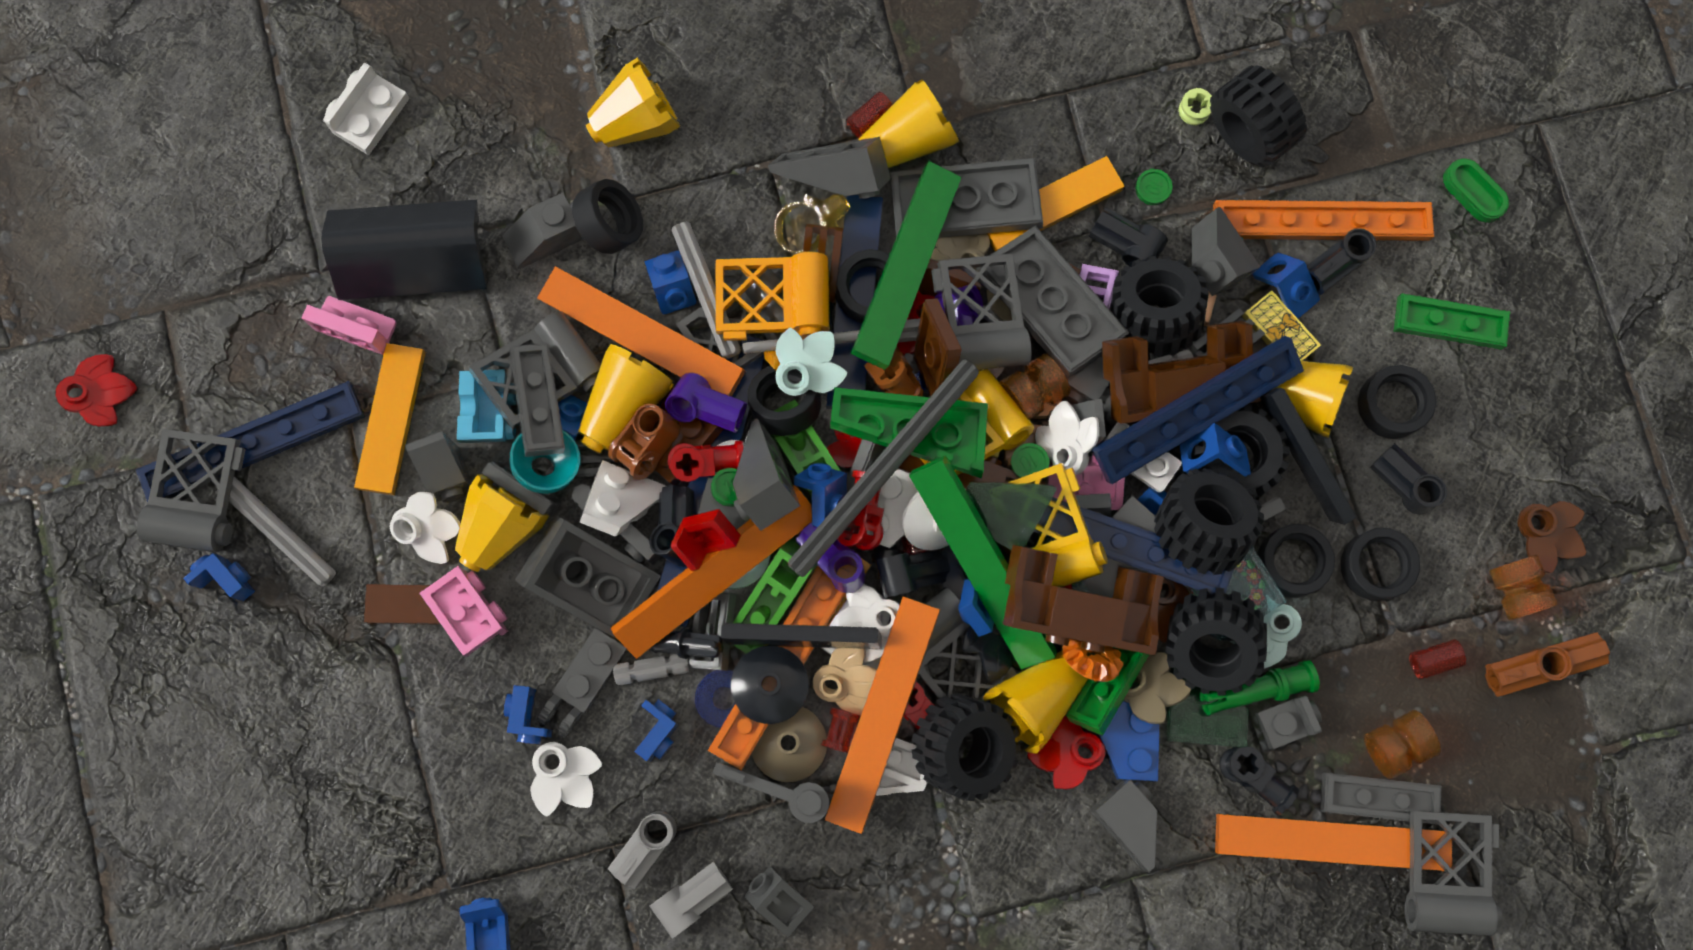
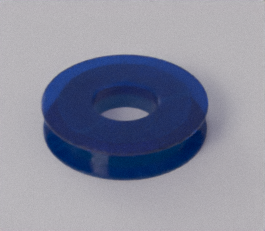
(704, 697)

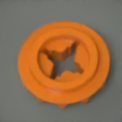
(1100, 667)

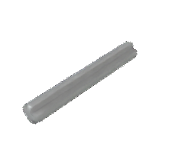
(702, 283)
(280, 534)

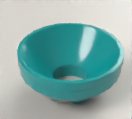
(565, 467)

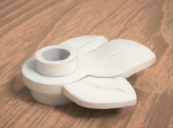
(1068, 436)
(425, 527)
(865, 612)
(566, 782)

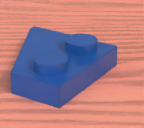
(1132, 746)

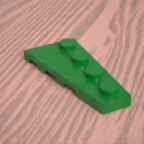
(883, 415)

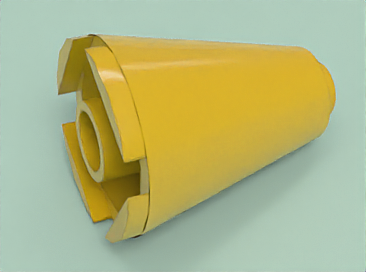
(912, 127)
(617, 394)
(1318, 394)
(1038, 699)

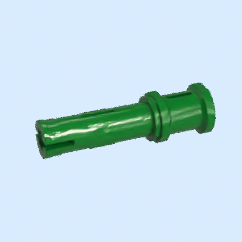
(1276, 684)

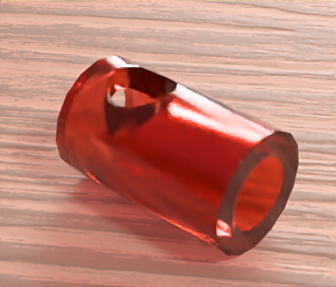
(868, 114)
(1437, 659)

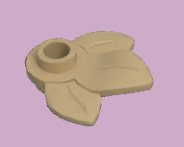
(851, 677)

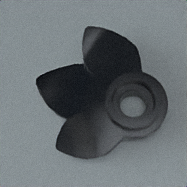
(993, 651)

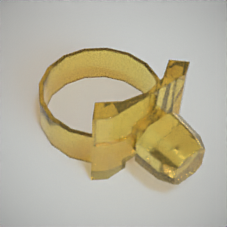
(827, 210)

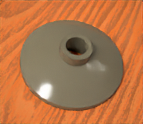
(795, 763)

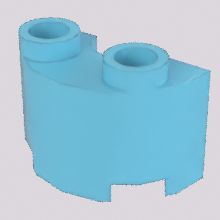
(478, 415)

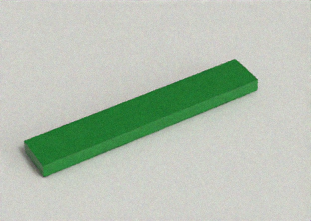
(906, 266)
(976, 554)

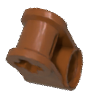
(896, 377)
(644, 442)

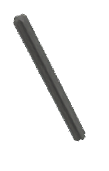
(883, 468)

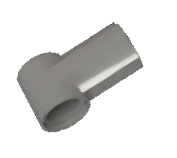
(642, 850)
(686, 902)

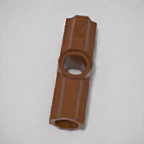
(1565, 657)

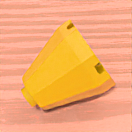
(631, 109)
(493, 525)

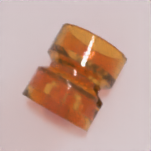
(1038, 385)
(1523, 587)
(1405, 742)

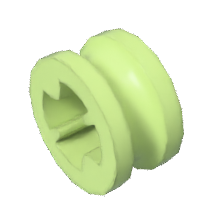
(1189, 116)

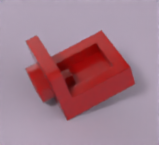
(703, 535)

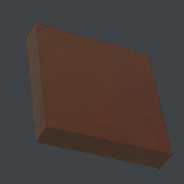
(936, 346)

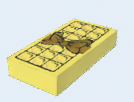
(1278, 321)

